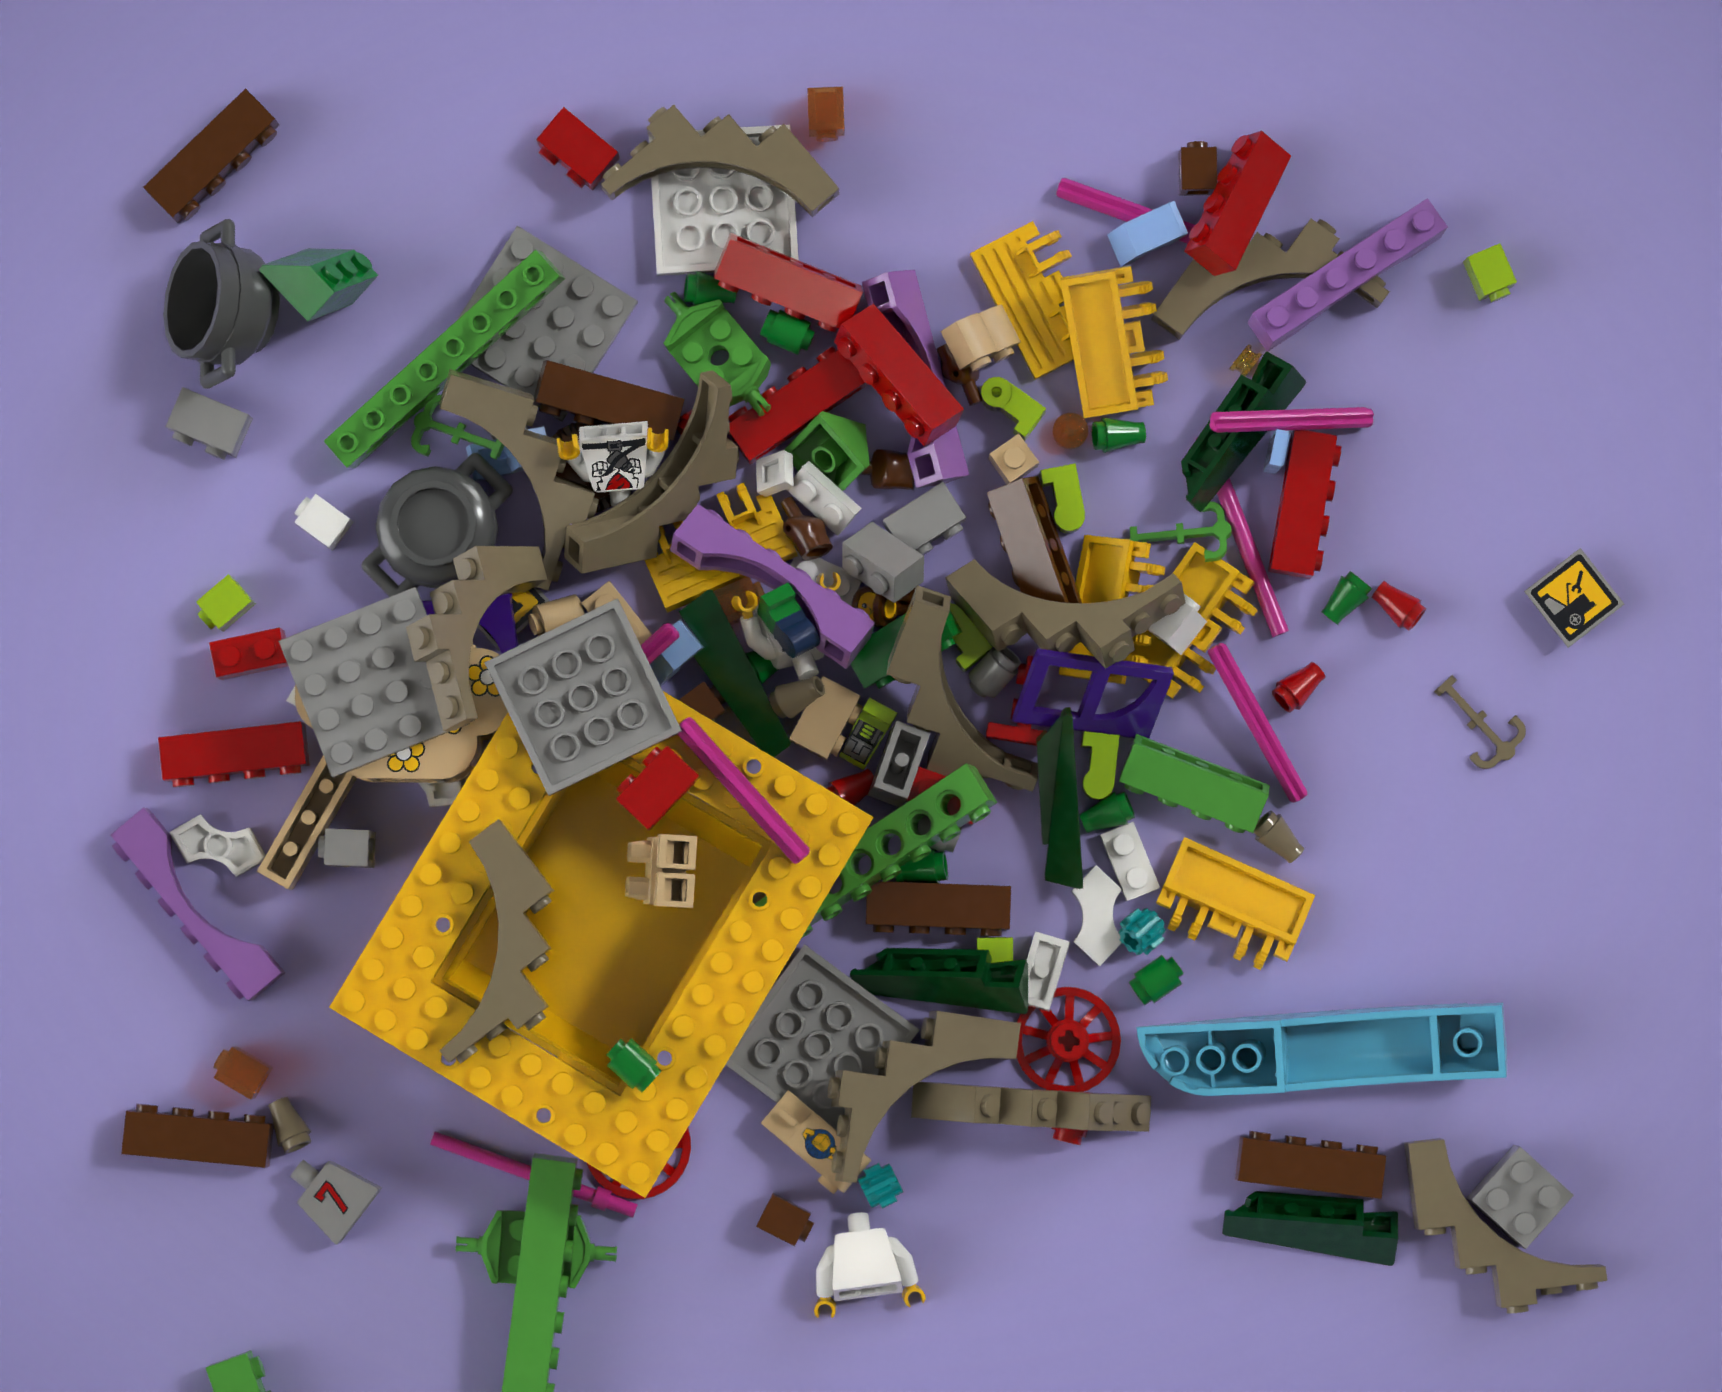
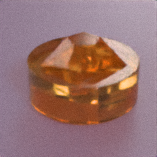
(1070, 431)

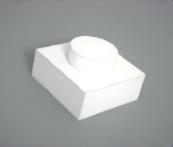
(774, 473)

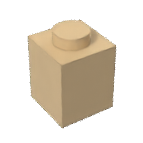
(1013, 459)

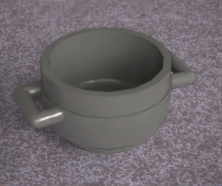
(219, 304)
(432, 520)

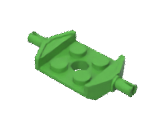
(711, 328)
(502, 1246)

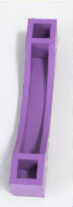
(1346, 273)
(901, 302)
(715, 545)
(150, 849)

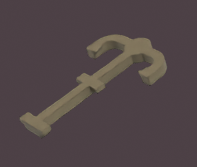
(1504, 750)

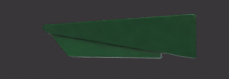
(1218, 455)
(732, 673)
(1060, 802)
(948, 978)
(1316, 1225)

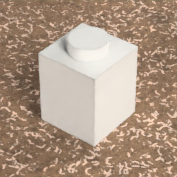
(322, 521)
(1180, 627)

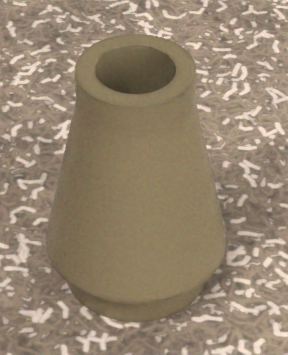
(794, 697)
(1276, 835)
(288, 1125)

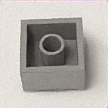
(1519, 1196)

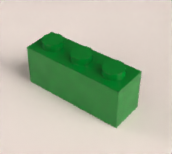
(873, 659)

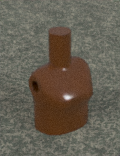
(964, 377)
(890, 470)
(805, 532)

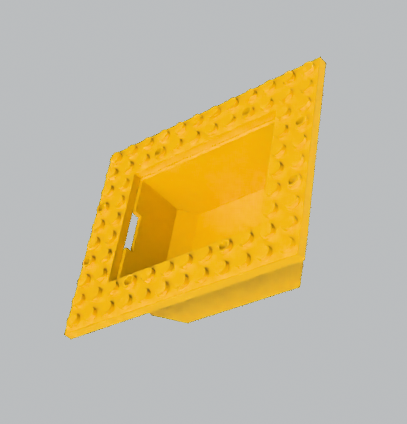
(615, 965)

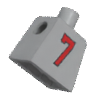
(334, 1197)

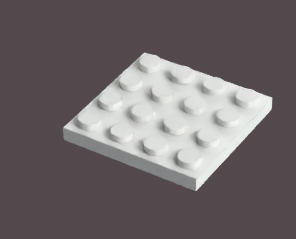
(704, 205)

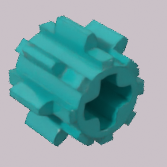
(1142, 931)
(880, 1185)

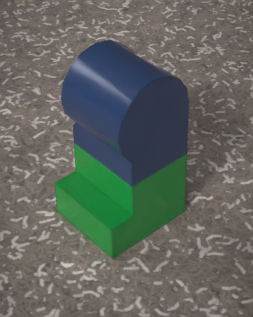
(788, 621)

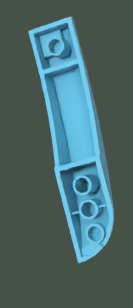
(1329, 1049)

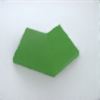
(834, 447)

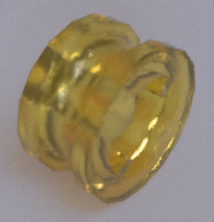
(1246, 361)

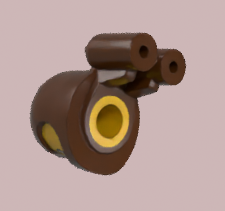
(878, 607)

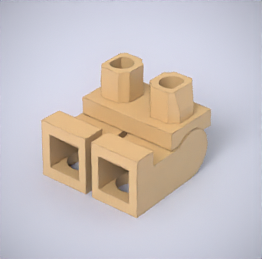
(665, 870)

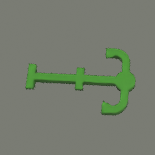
(423, 422)
(1220, 530)

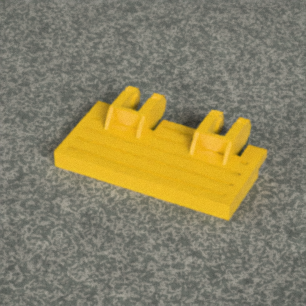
(1027, 296)
(1104, 342)
(1110, 574)
(683, 583)
(1211, 588)
(1237, 898)

